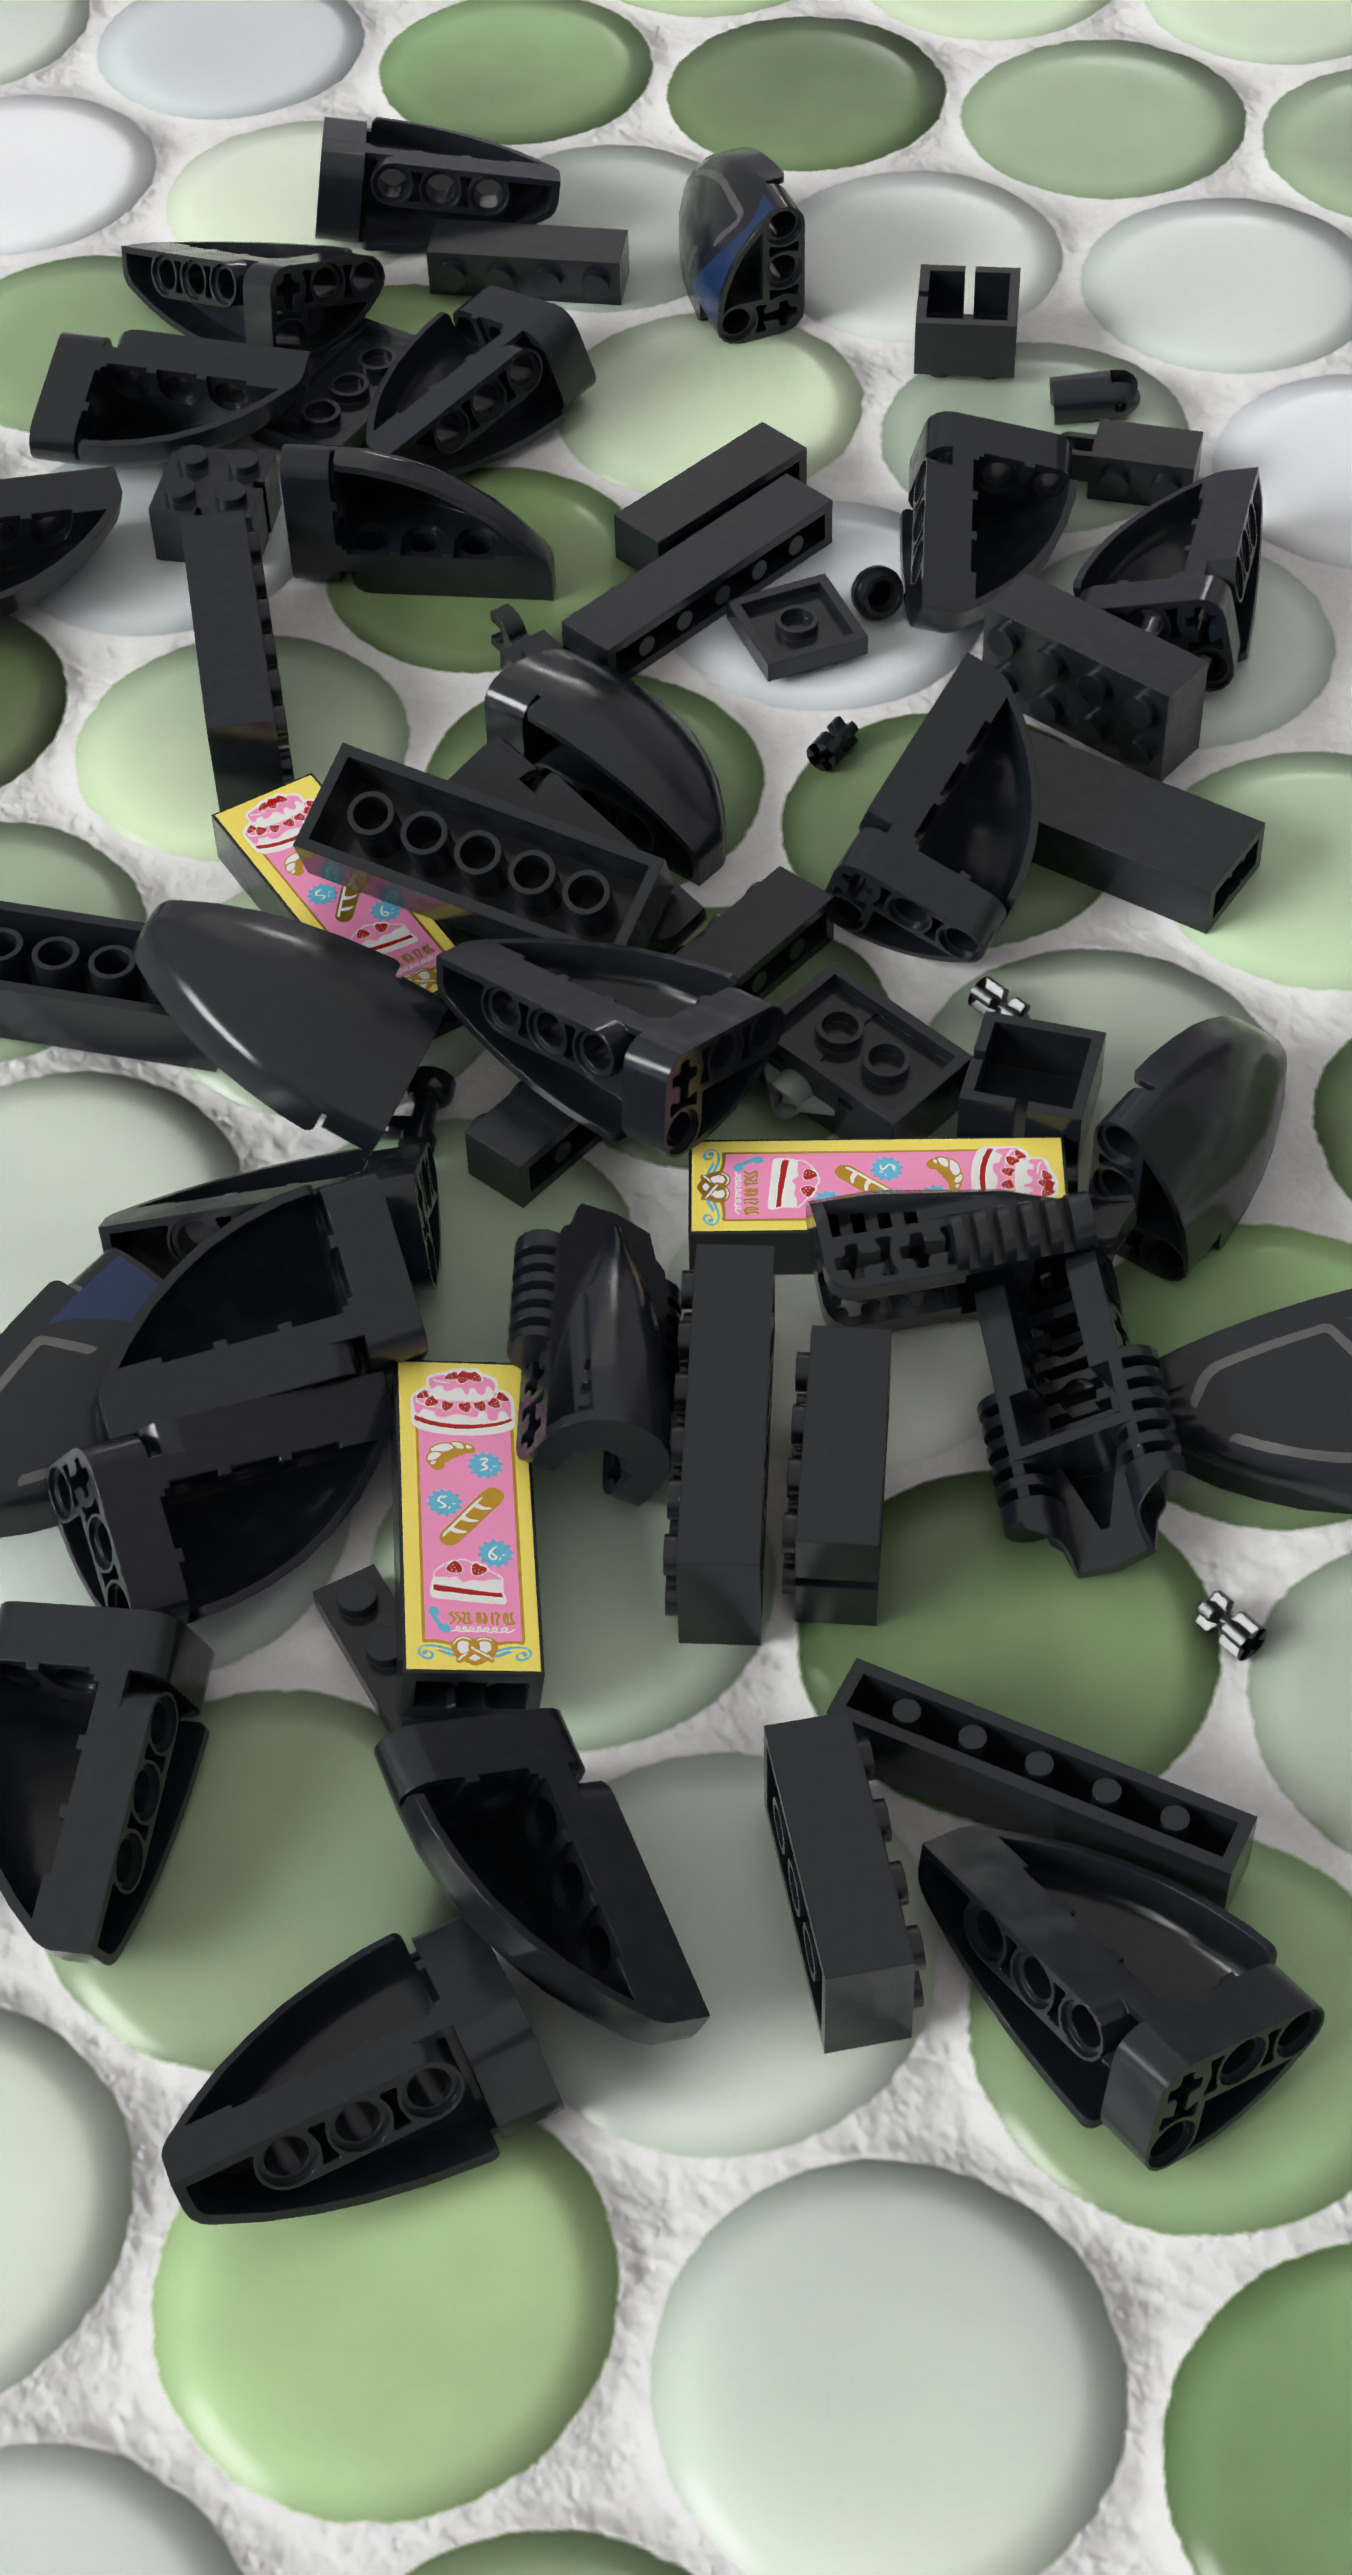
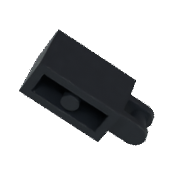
(1135, 461)

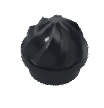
(877, 592)

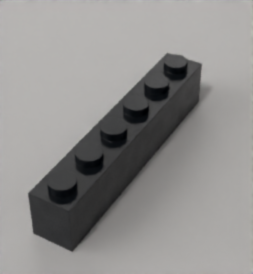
(693, 580)
(1043, 1783)

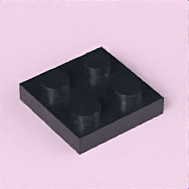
(796, 627)

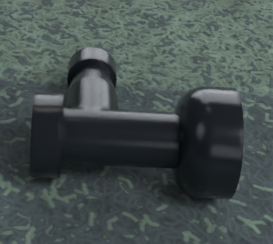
(429, 1091)

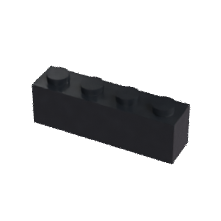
(529, 260)
(705, 493)

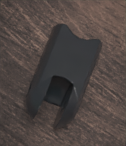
(1093, 396)

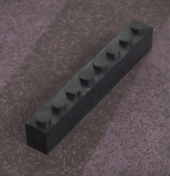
(759, 940)

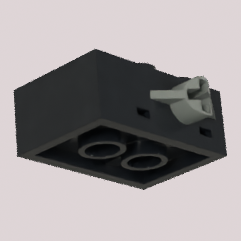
(861, 1062)

